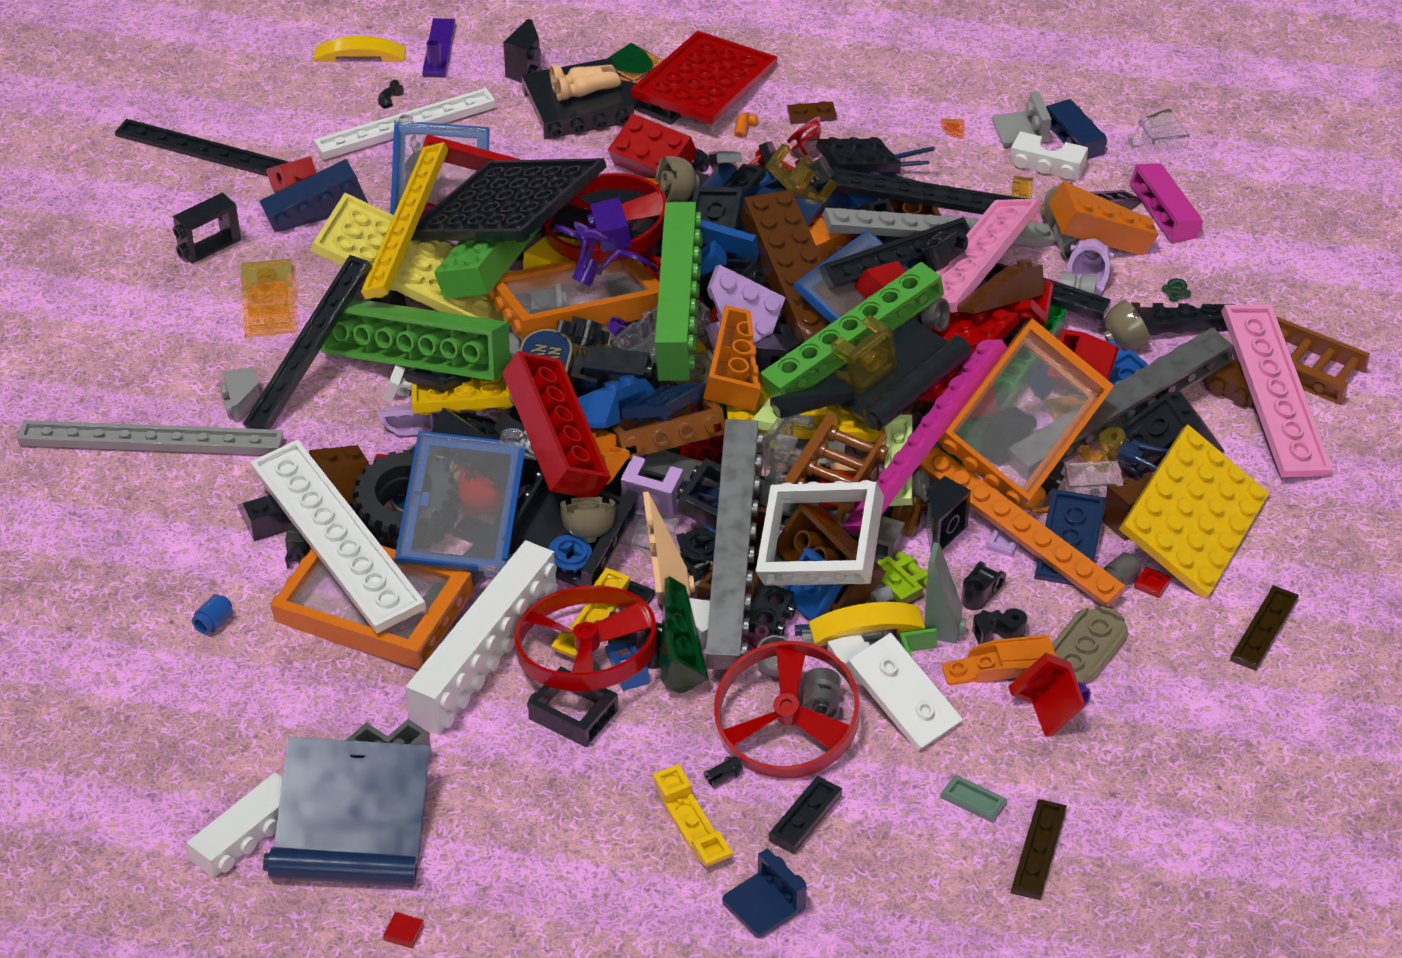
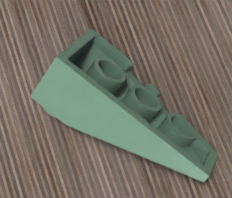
(942, 604)

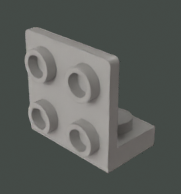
(1033, 121)

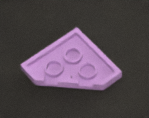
(740, 292)

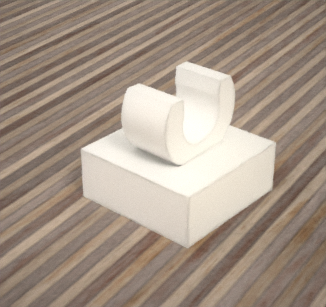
(397, 384)

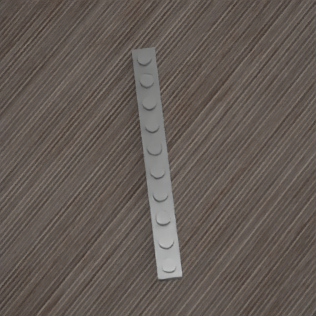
(905, 224)
(149, 437)

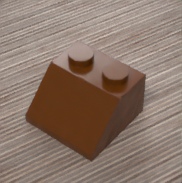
(341, 467)

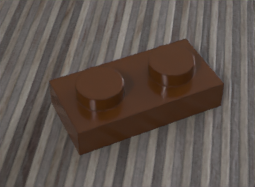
(802, 113)

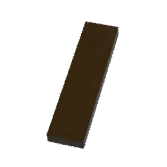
(1264, 628)
(1038, 849)

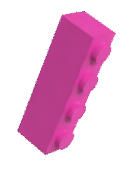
(1166, 202)

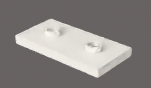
(904, 692)

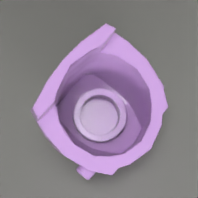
(1091, 258)

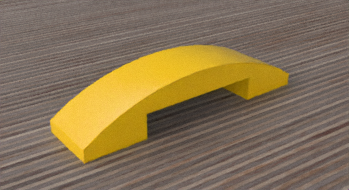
(359, 46)
(591, 612)
(865, 619)
(688, 816)

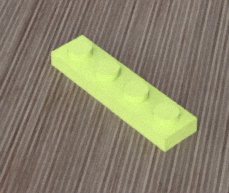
(897, 436)

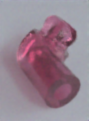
(755, 637)

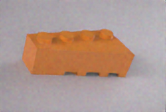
(1091, 216)
(733, 365)

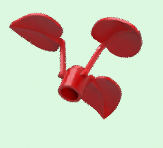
(812, 135)

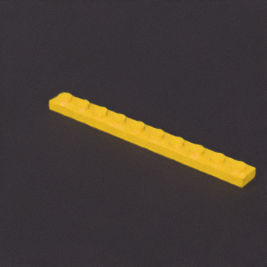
(404, 221)

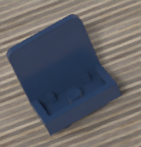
(768, 896)

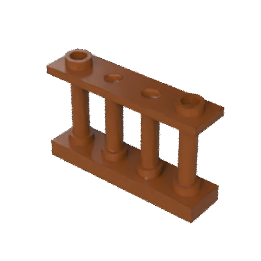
(1329, 349)
(818, 448)

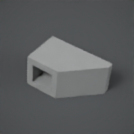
(241, 390)

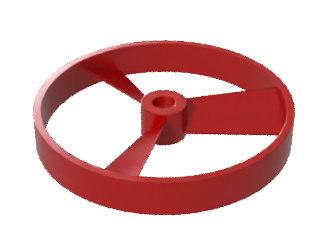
(640, 208)
(588, 636)
(828, 731)

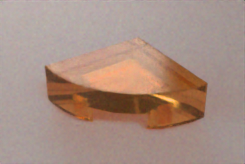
(954, 127)

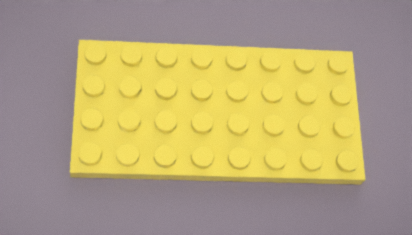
(359, 230)

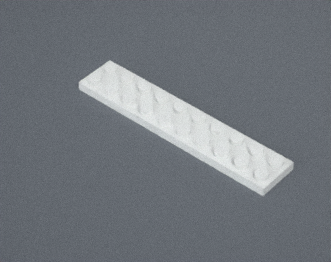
(338, 536)

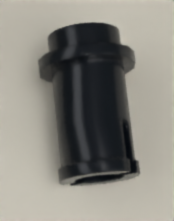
(724, 771)

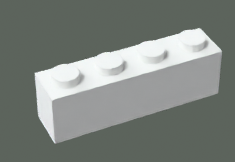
(237, 829)

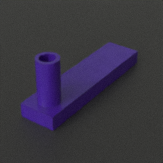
(438, 47)

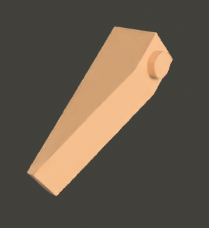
(664, 554)

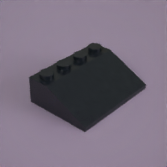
(479, 426)

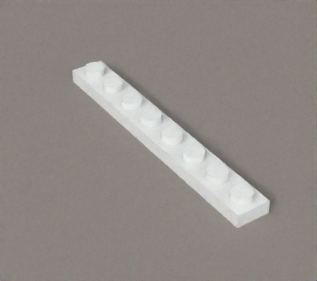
(383, 129)

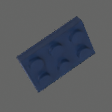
(664, 402)

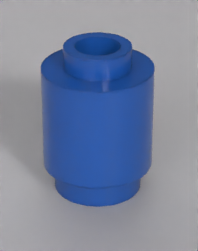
(212, 614)

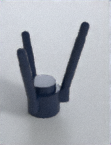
(909, 163)
(1130, 454)

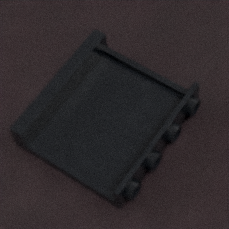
(576, 115)
(541, 523)

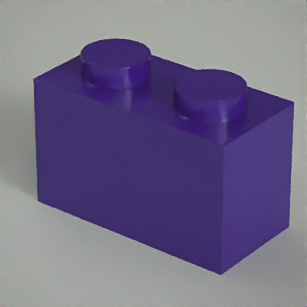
(611, 221)

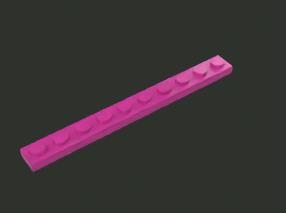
(932, 426)

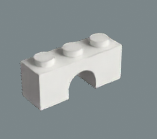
(1065, 162)

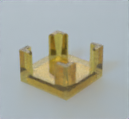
(799, 177)
(868, 359)

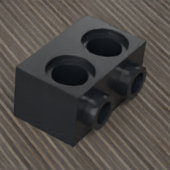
(771, 608)

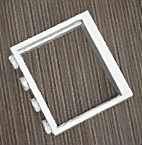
(821, 572)

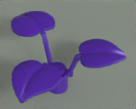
(587, 266)

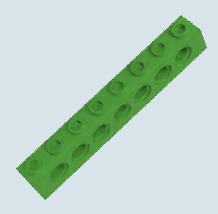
(890, 305)

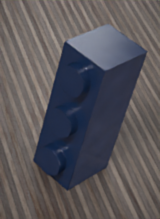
(1075, 127)

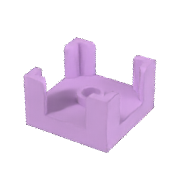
(662, 493)

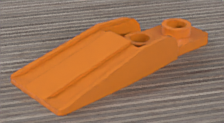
(997, 660)

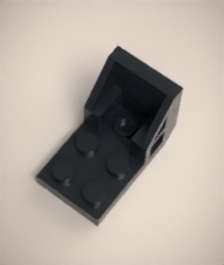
(1161, 425)

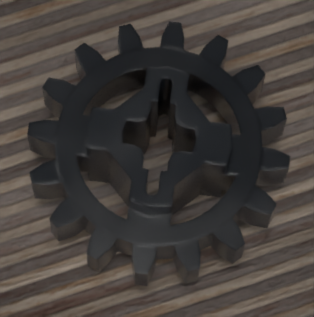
(584, 332)

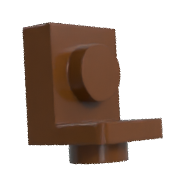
(910, 515)

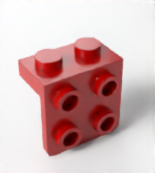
(1032, 308)
(1052, 691)

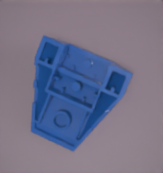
(603, 405)

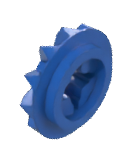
(563, 545)

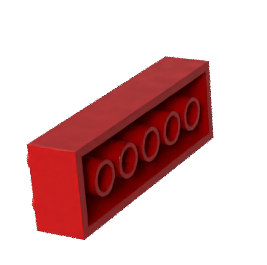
(556, 425)

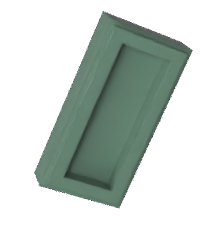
(973, 798)

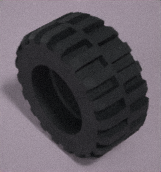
(375, 488)

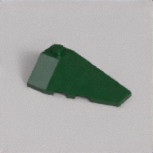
(680, 647)

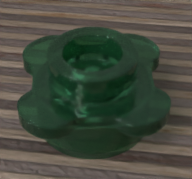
(1176, 289)

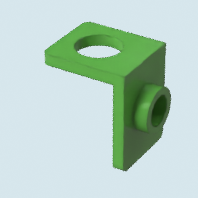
(919, 640)

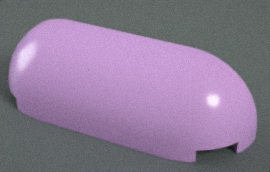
(403, 422)

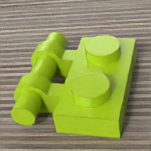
(903, 585)

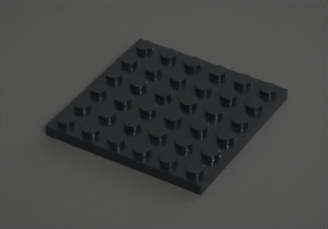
(507, 200)

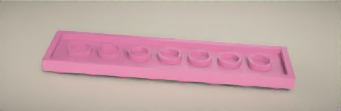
(986, 245)
(1276, 391)

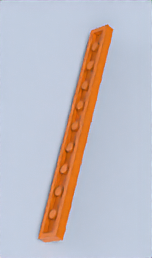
(1026, 530)

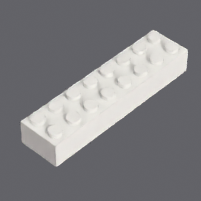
(479, 639)

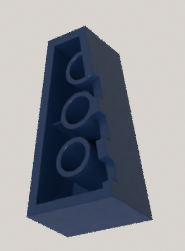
(312, 197)

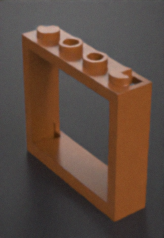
(679, 430)

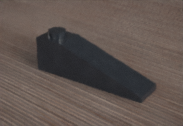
(264, 517)

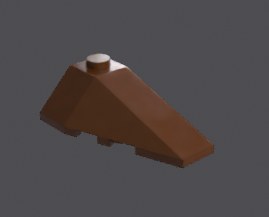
(1007, 287)

